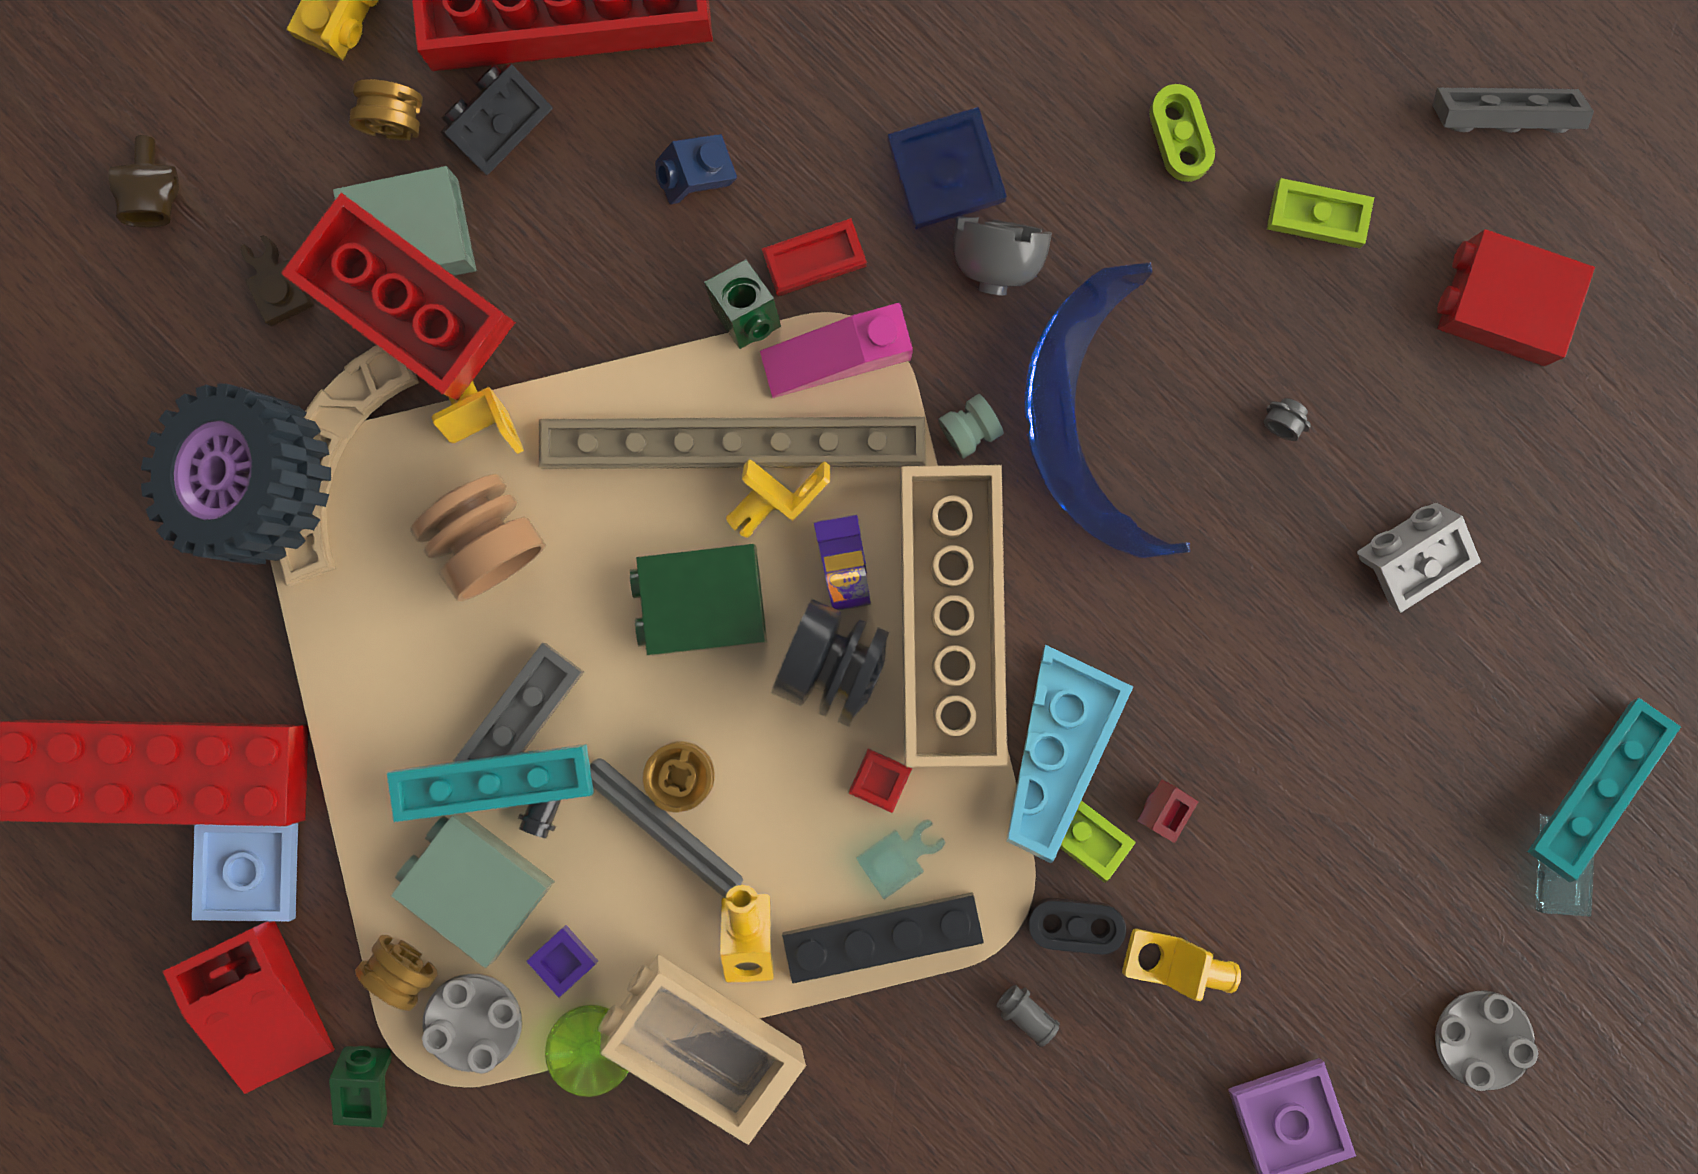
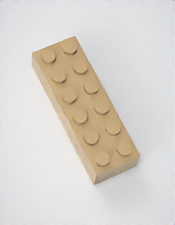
(953, 616)

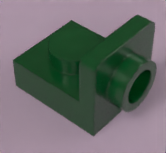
(359, 1086)

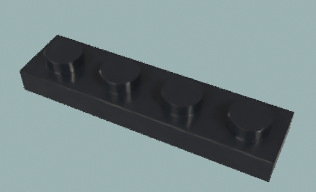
(882, 937)

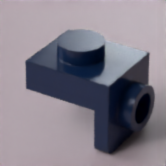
(694, 167)

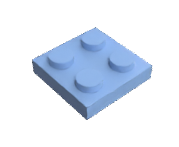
(244, 873)

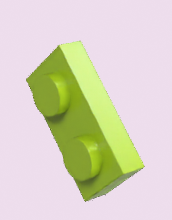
(1320, 213)
(1096, 842)

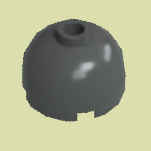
(999, 253)

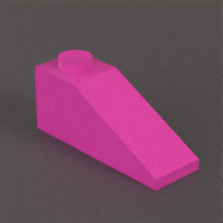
(838, 351)

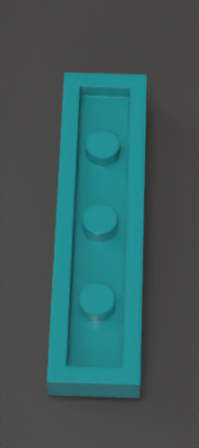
(490, 783)
(1604, 790)

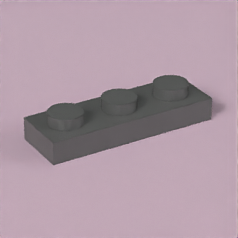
(1512, 109)
(523, 706)

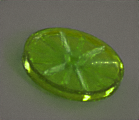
(575, 1055)

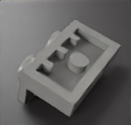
(1420, 555)

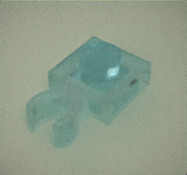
(894, 861)

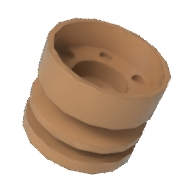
(474, 530)

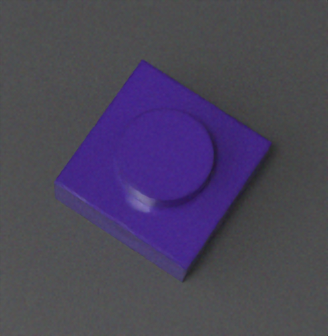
(562, 961)

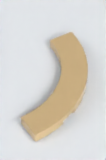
(339, 413)

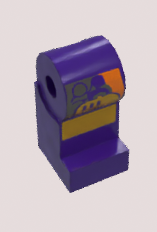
(843, 562)

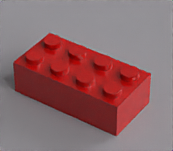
(398, 297)

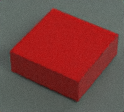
(880, 780)

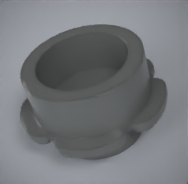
(1287, 419)

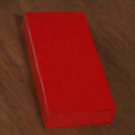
(814, 257)

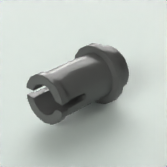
(1027, 1015)

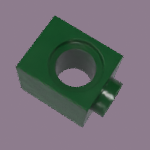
(743, 304)

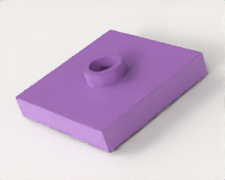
(1292, 1120)

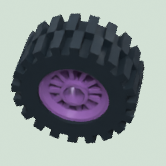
(235, 475)

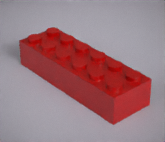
(512, 31)
(153, 772)

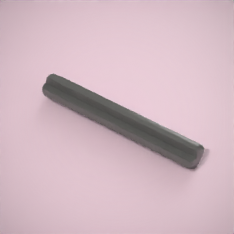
(663, 828)

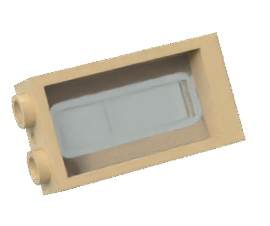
(701, 1048)

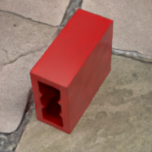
(1514, 297)

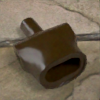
(144, 189)

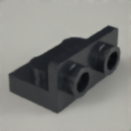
(495, 117)

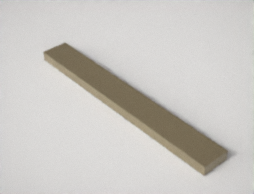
(731, 442)

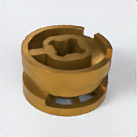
(386, 109)
(678, 776)
(395, 973)

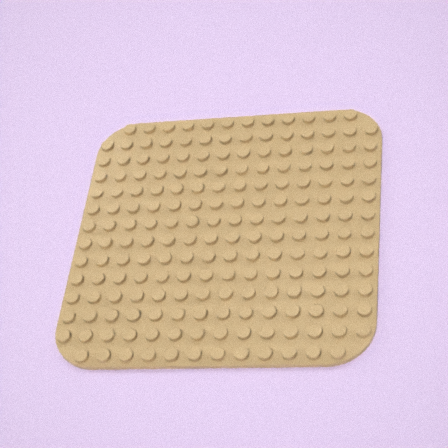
(409, 674)

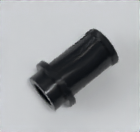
(539, 818)

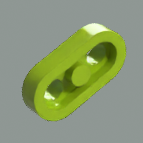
(1182, 135)

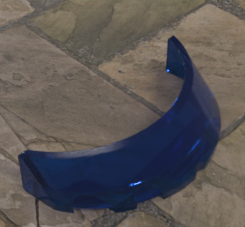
(1052, 417)

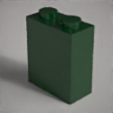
(699, 600)

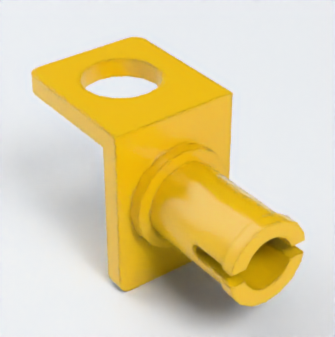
(473, 413)
(770, 495)
(746, 934)
(1180, 966)

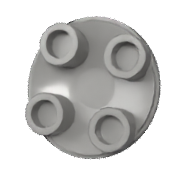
(472, 1023)
(1485, 1040)

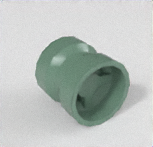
(968, 427)

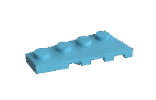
(1064, 742)

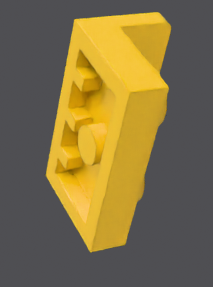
(330, 24)

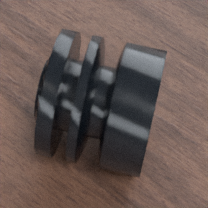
(830, 662)

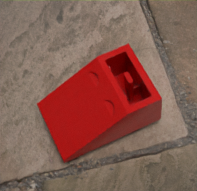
(250, 1007)

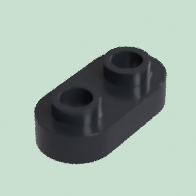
(1075, 924)

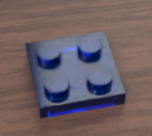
(946, 168)

